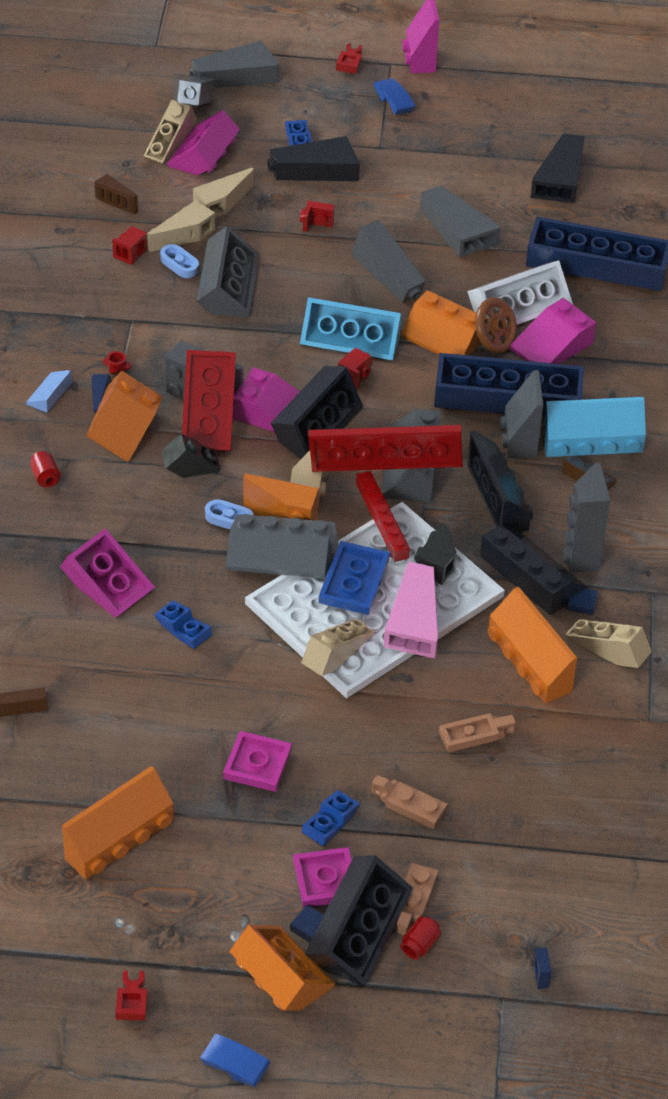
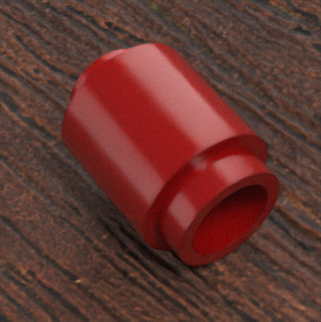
(45, 469)
(420, 937)

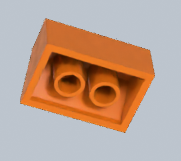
(441, 326)
(280, 967)

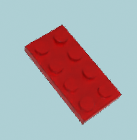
(209, 398)

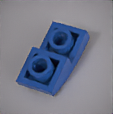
(395, 94)
(297, 132)
(182, 625)
(331, 818)
(235, 1059)

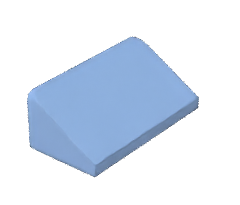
(50, 390)

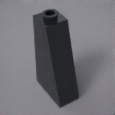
(315, 161)
(560, 171)

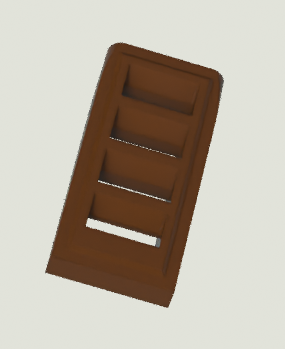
(116, 194)

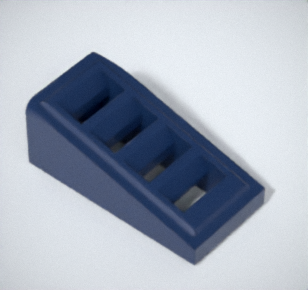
(99, 385)

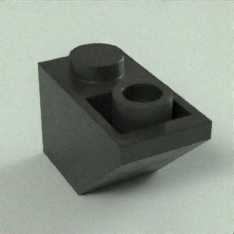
(189, 457)
(438, 553)

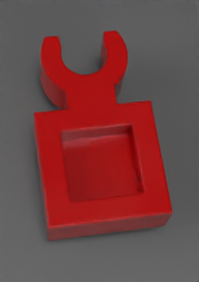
(349, 60)
(131, 999)

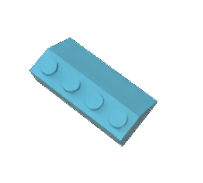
(351, 326)
(594, 426)

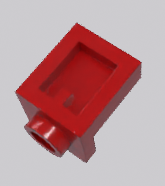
(317, 214)

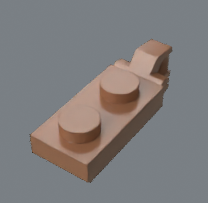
(475, 731)
(409, 801)
(423, 883)

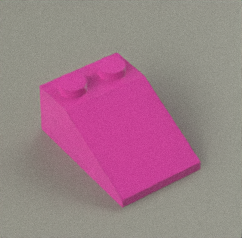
(422, 40)
(555, 334)
(262, 398)
(107, 574)

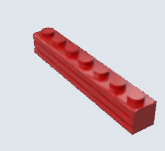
(382, 516)

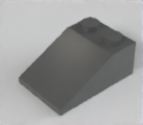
(176, 370)
(523, 419)

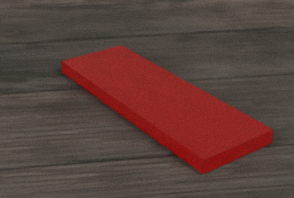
(386, 448)

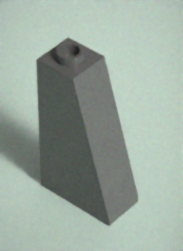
(238, 66)
(193, 89)
(458, 222)
(387, 262)

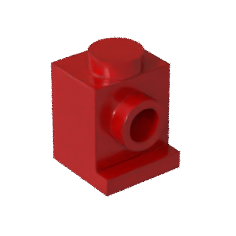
(130, 245)
(358, 365)

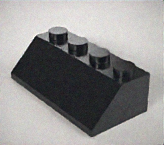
(322, 404)
(497, 484)
(529, 568)
(359, 919)

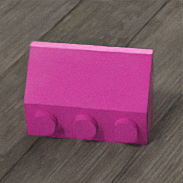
(205, 145)

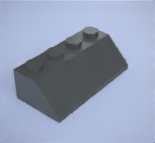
(228, 275)
(411, 483)
(586, 522)
(281, 546)

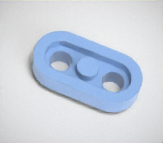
(179, 261)
(223, 512)

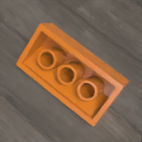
(533, 646)
(117, 823)

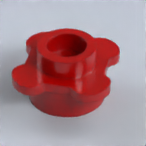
(116, 362)

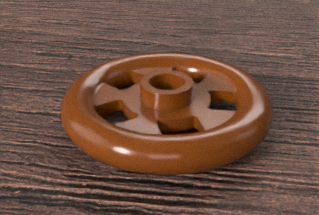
(496, 325)

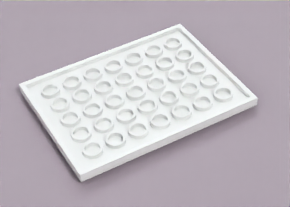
(293, 610)

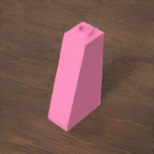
(413, 614)

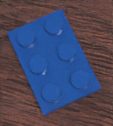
(354, 577)

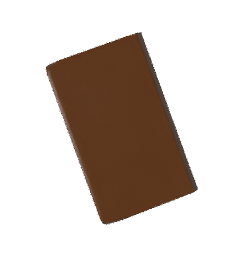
(576, 468)
(23, 702)

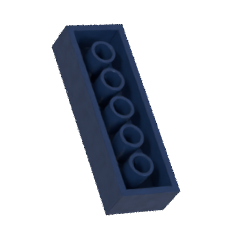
(599, 253)
(490, 383)

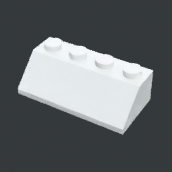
(526, 292)

